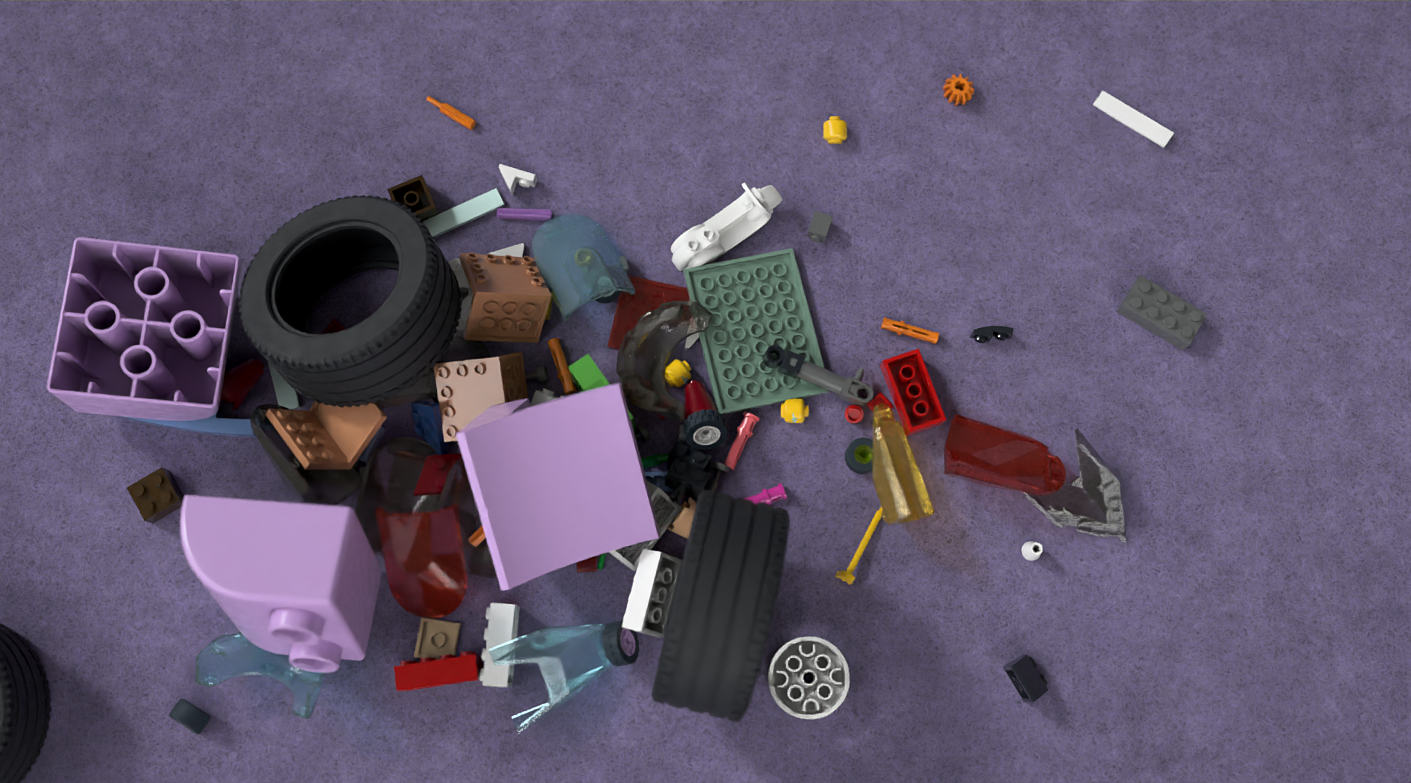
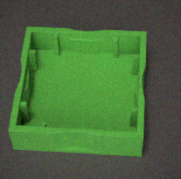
(588, 376)

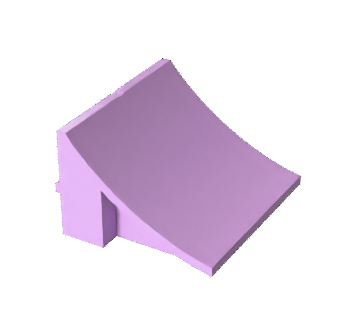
(557, 482)

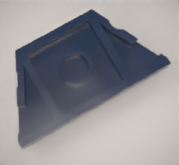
(429, 425)

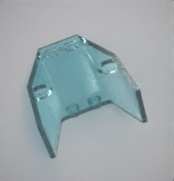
(567, 659)

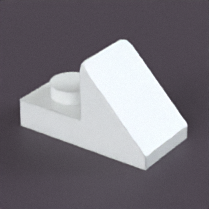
(514, 175)

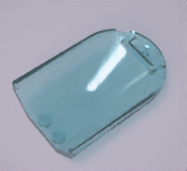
(577, 262)

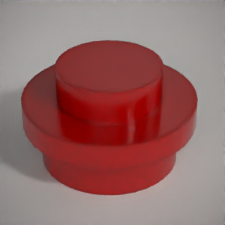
(854, 414)

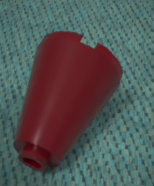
(240, 381)
(697, 398)

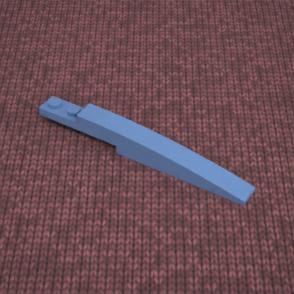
(212, 425)

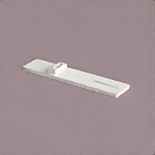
(1133, 119)

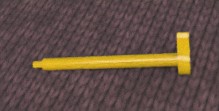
(847, 575)

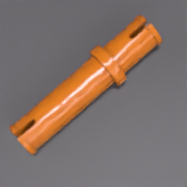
(909, 330)
(562, 367)

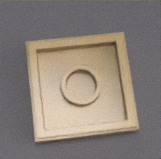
(436, 638)

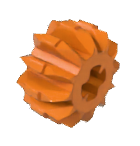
(955, 94)

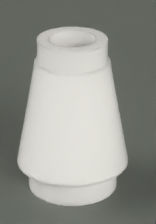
(1028, 553)

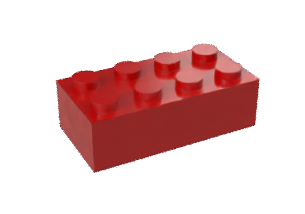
(912, 392)
(438, 672)

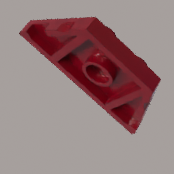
(435, 474)

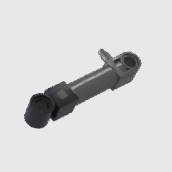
(796, 366)

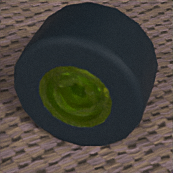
(855, 458)

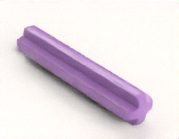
(524, 214)

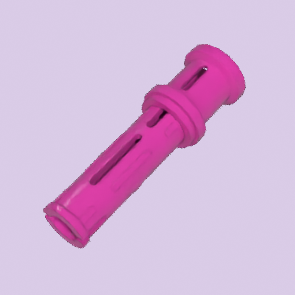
(769, 496)

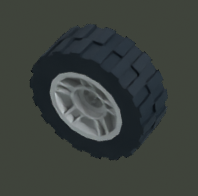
(705, 429)

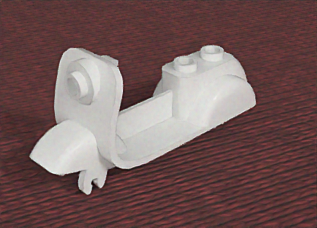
(725, 229)

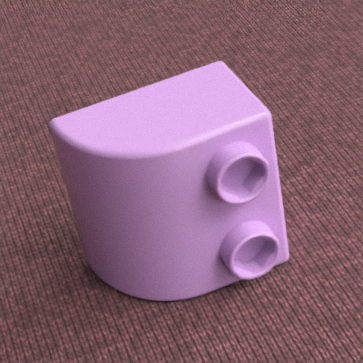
(144, 330)
(286, 575)

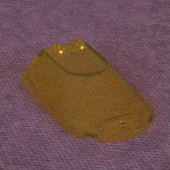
(896, 471)

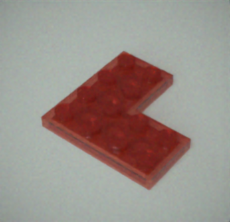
(647, 297)

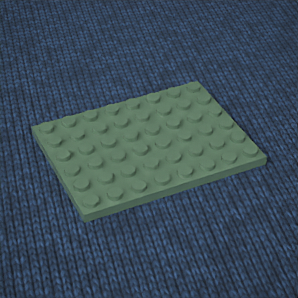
(753, 306)

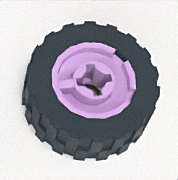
(620, 644)

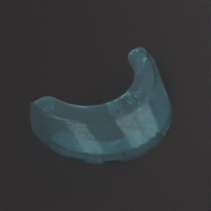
(237, 656)

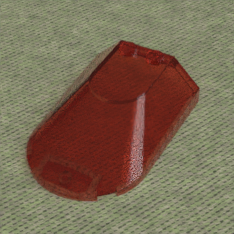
(1000, 458)
(424, 560)

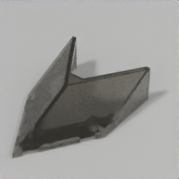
(1090, 500)

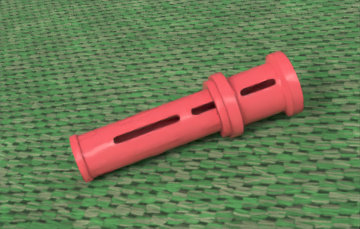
(744, 432)

